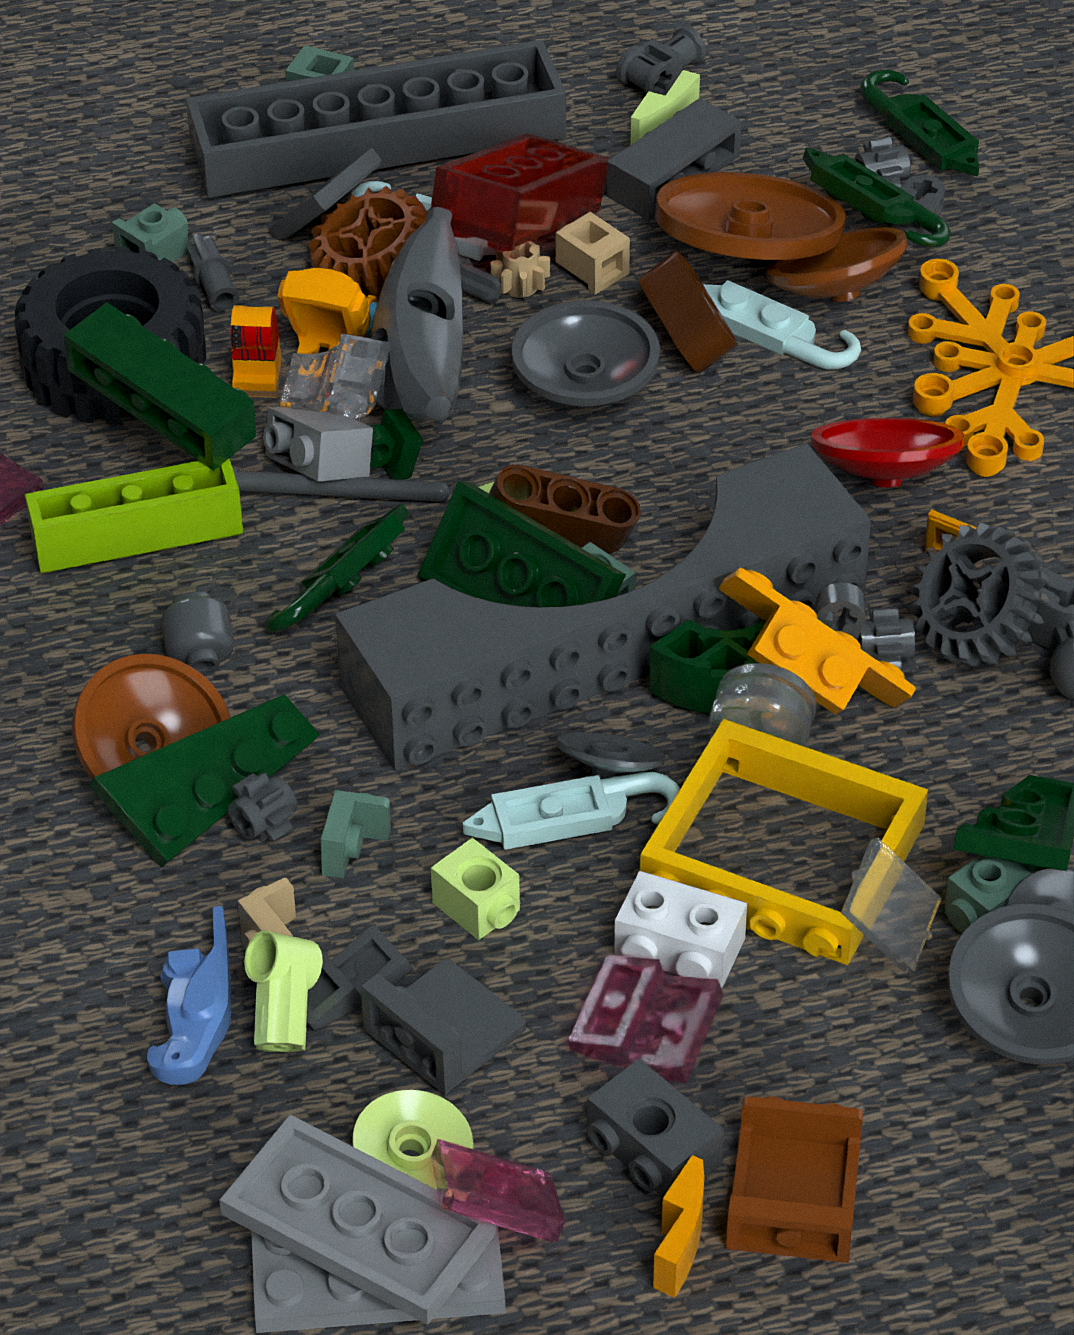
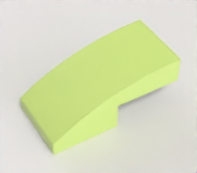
(659, 108)

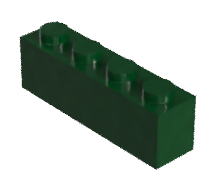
(160, 385)

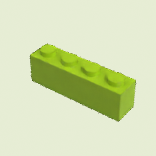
(133, 514)

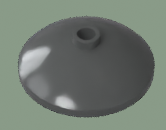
(585, 353)
(1012, 957)

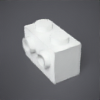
(681, 926)

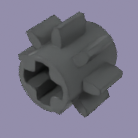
(886, 160)
(888, 636)
(262, 807)

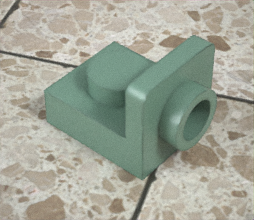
(348, 822)

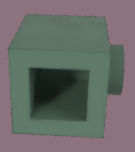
(981, 888)

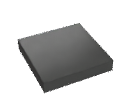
(326, 195)

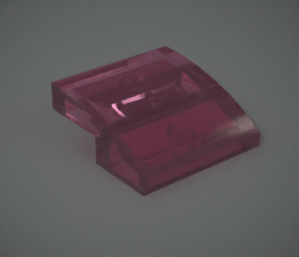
(646, 1016)

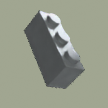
(687, 144)

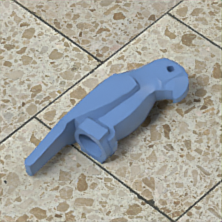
(195, 1009)

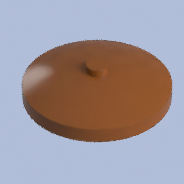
(750, 216)

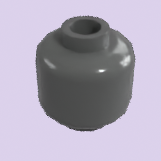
(198, 631)

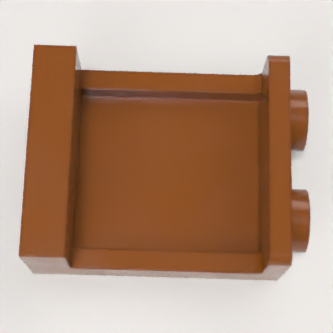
(795, 1179)

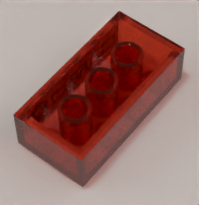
(519, 190)

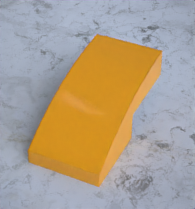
(682, 1226)

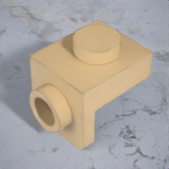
(267, 910)

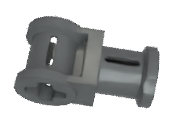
(658, 65)

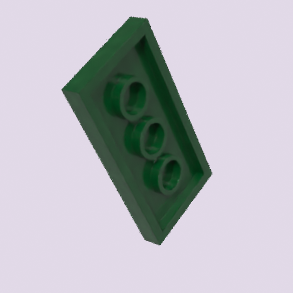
(510, 558)

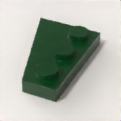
(1028, 827)

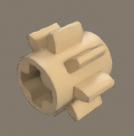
(521, 270)

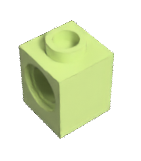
(476, 889)

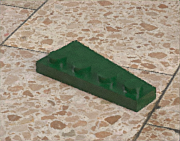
(188, 785)

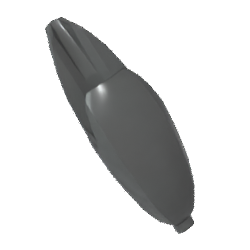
(424, 323)

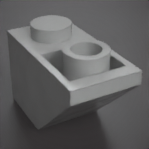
(318, 443)

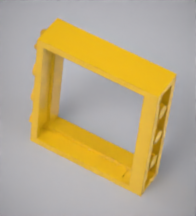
(803, 775)

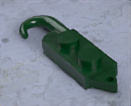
(923, 124)
(874, 196)
(341, 568)

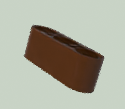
(688, 312)
(570, 505)

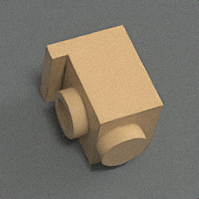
(593, 251)

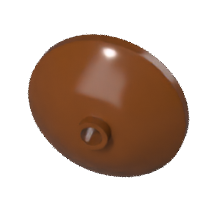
(844, 270)
(143, 700)

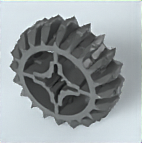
(1005, 601)

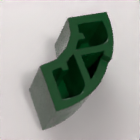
(694, 659)

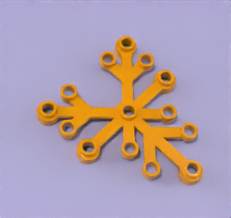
(1003, 364)

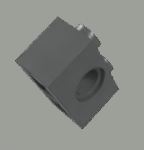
(644, 1104)

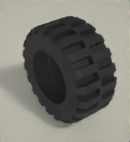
(71, 291)

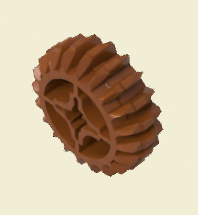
(366, 236)

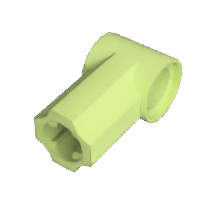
(284, 973)

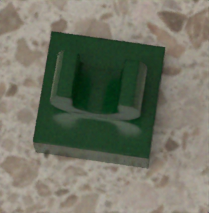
(395, 444)

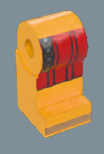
(256, 350)

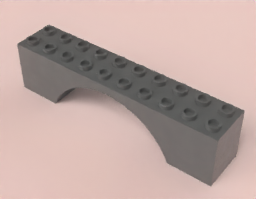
(454, 668)

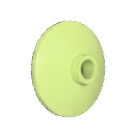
(409, 1122)

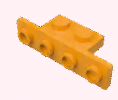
(802, 644)

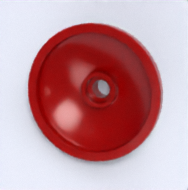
(887, 447)

